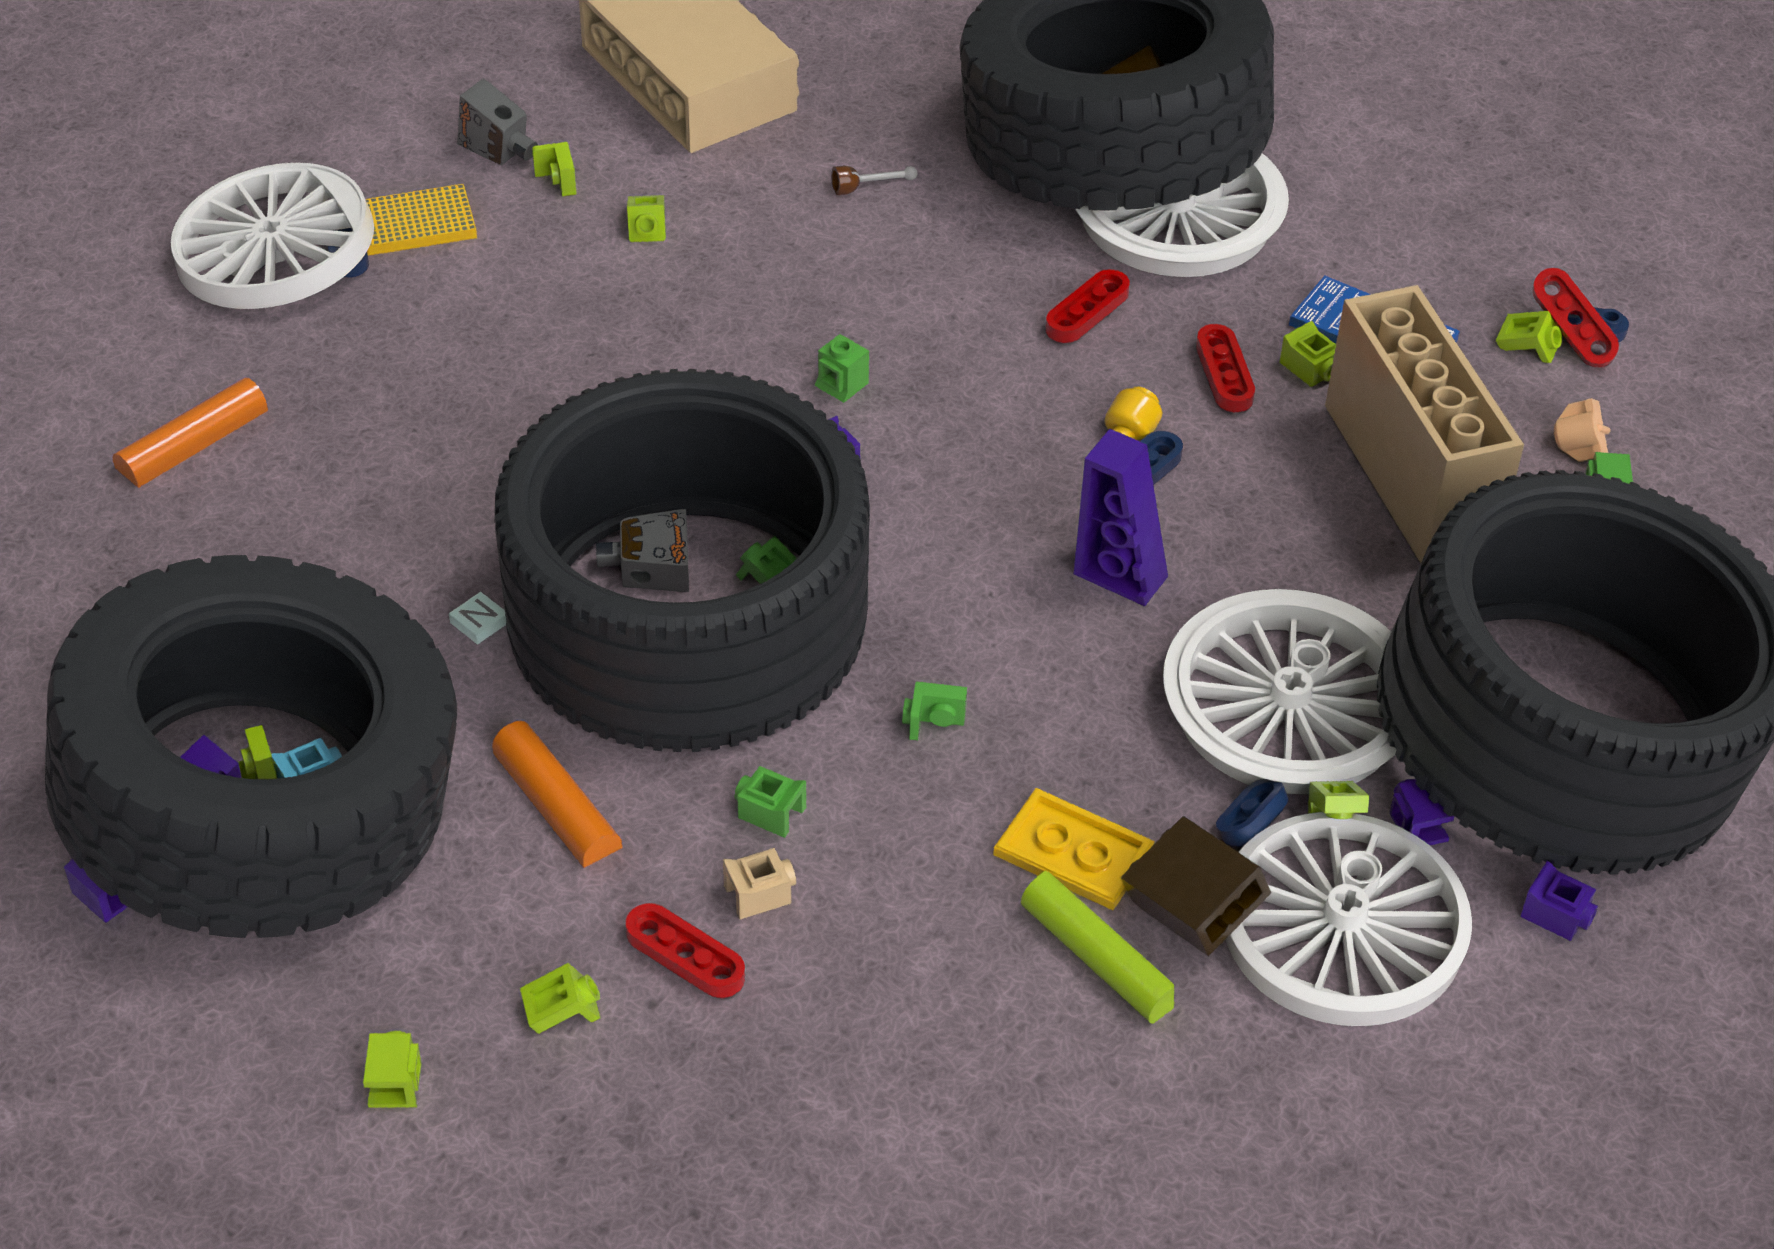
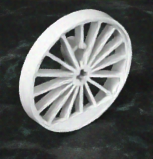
(252, 242)
(1353, 918)

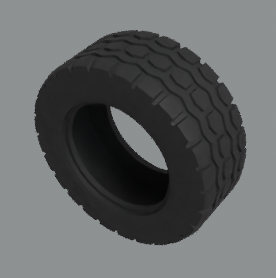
(1078, 137)
(225, 845)

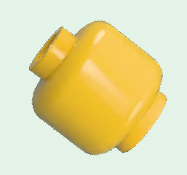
(1134, 413)

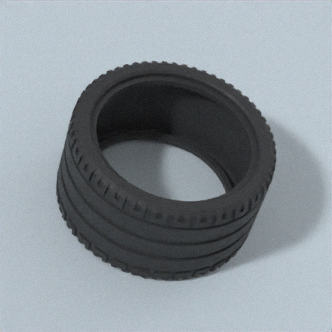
(684, 668)
(1542, 767)

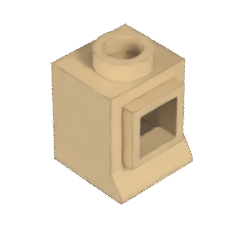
(759, 882)

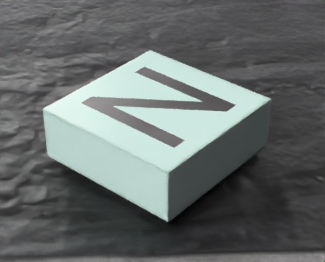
(478, 618)

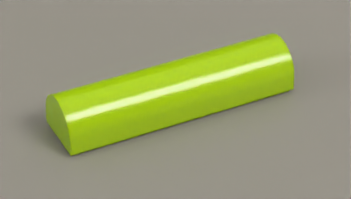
(1099, 947)

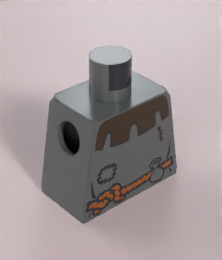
(492, 124)
(650, 551)

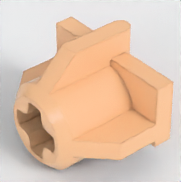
(1581, 430)

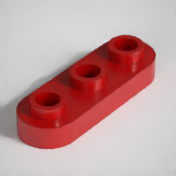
(1099, 295)
(1572, 301)
(1233, 388)
(678, 936)

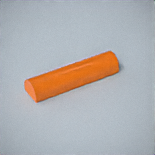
(190, 432)
(555, 793)

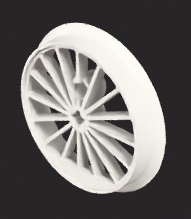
(1203, 215)
(1288, 693)

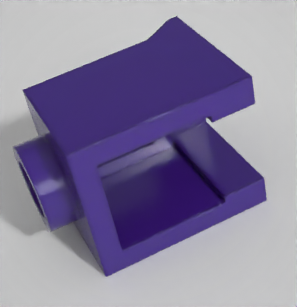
(1418, 814)
(1559, 903)

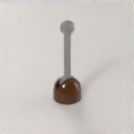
(846, 179)

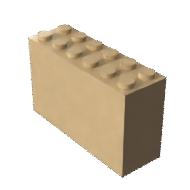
(693, 64)
(1415, 411)

